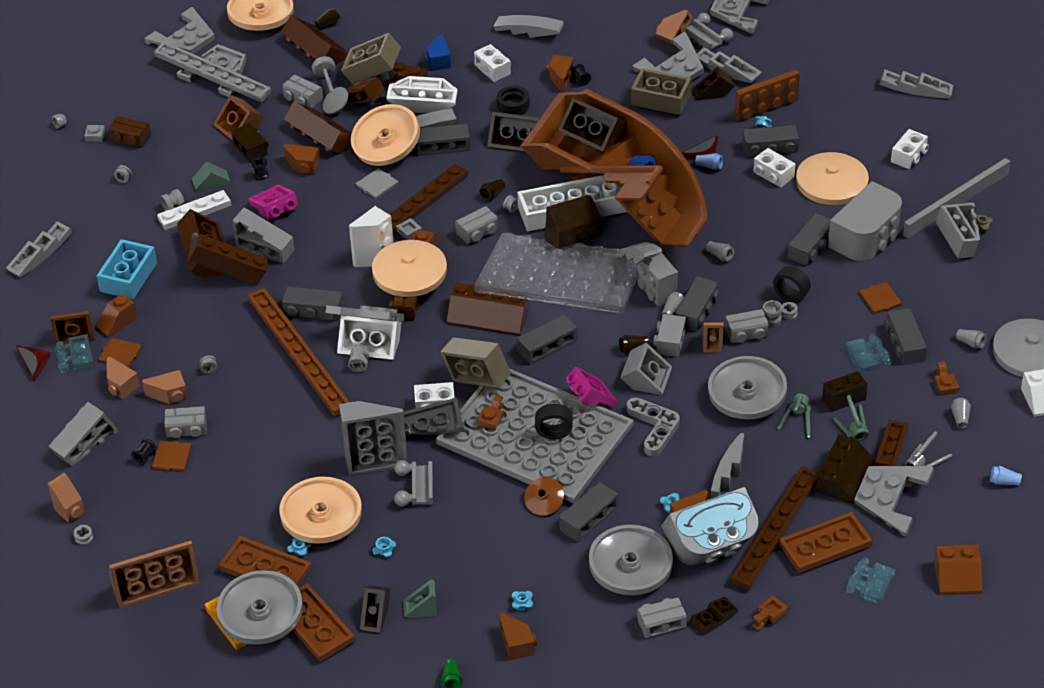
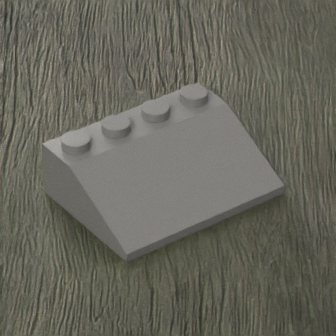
(372, 436)

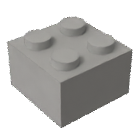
(658, 279)

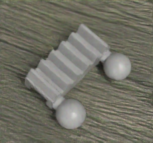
(705, 36)
(421, 484)

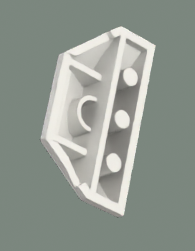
(422, 94)

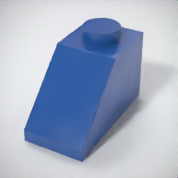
(438, 54)

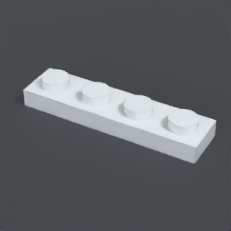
(203, 206)

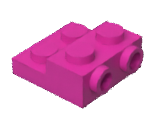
(274, 202)
(590, 388)

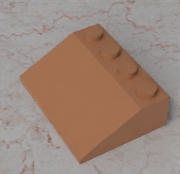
(154, 574)

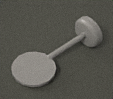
(337, 97)

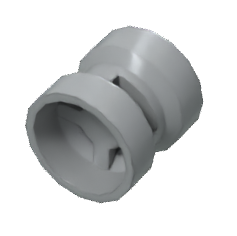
(172, 200)
(772, 311)
(358, 358)

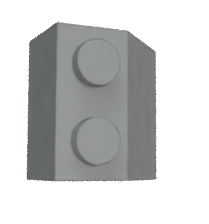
(646, 370)

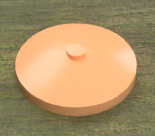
(259, 14)
(385, 134)
(831, 178)
(409, 268)
(320, 510)

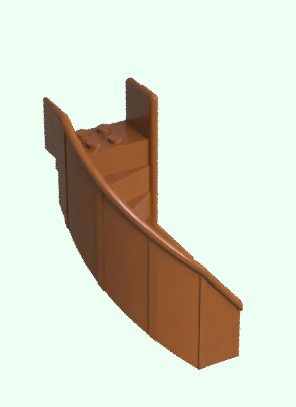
(658, 196)

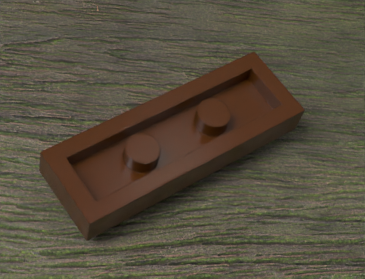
(891, 443)

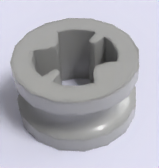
(122, 174)
(510, 204)
(789, 306)
(208, 369)
(79, 532)

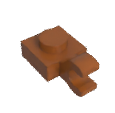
(945, 382)
(491, 416)
(770, 610)

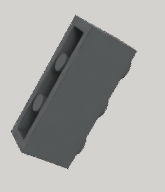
(443, 139)
(778, 139)
(810, 240)
(698, 302)
(311, 303)
(906, 336)
(547, 339)
(589, 511)

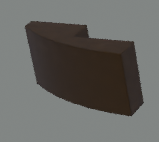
(715, 615)

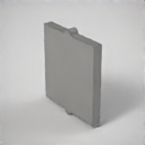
(377, 183)

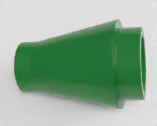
(451, 676)

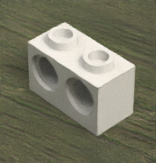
(492, 63)
(909, 149)
(774, 167)
(432, 393)

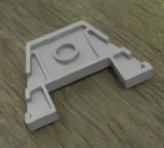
(733, 12)
(190, 37)
(224, 57)
(683, 63)
(367, 312)
(882, 491)

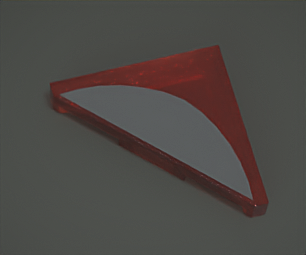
(703, 148)
(33, 359)

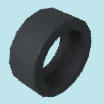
(513, 92)
(787, 292)
(553, 431)

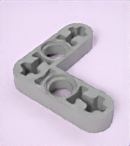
(665, 421)

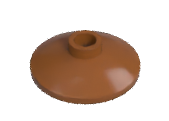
(549, 502)

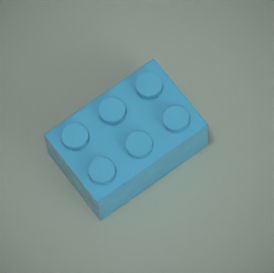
(127, 269)

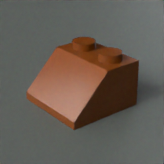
(236, 114)
(72, 325)
(958, 569)

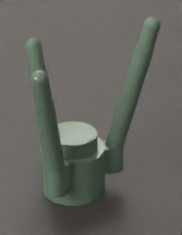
(799, 406)
(857, 429)

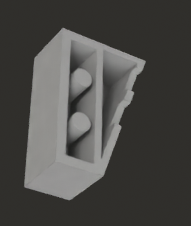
(959, 228)
(261, 237)
(81, 434)

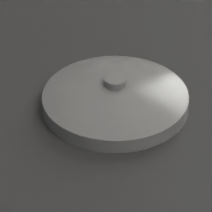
(1020, 346)
(747, 387)
(630, 559)
(259, 607)

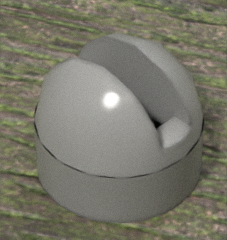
(59, 120)

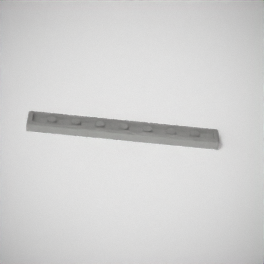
(212, 71)
(957, 196)

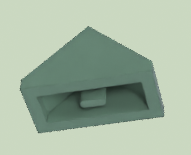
(210, 177)
(421, 602)

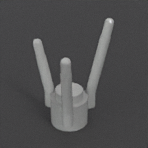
(918, 459)

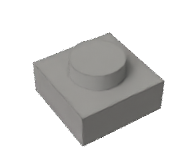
(94, 133)
(408, 229)

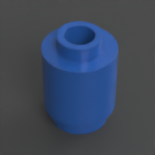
(642, 161)

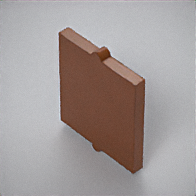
(880, 298)
(120, 350)
(171, 456)

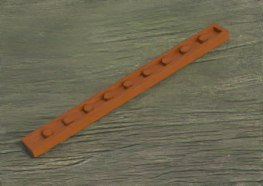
(298, 350)

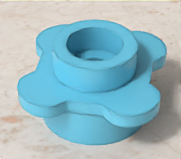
(762, 122)
(669, 499)
(384, 546)
(298, 548)
(522, 600)

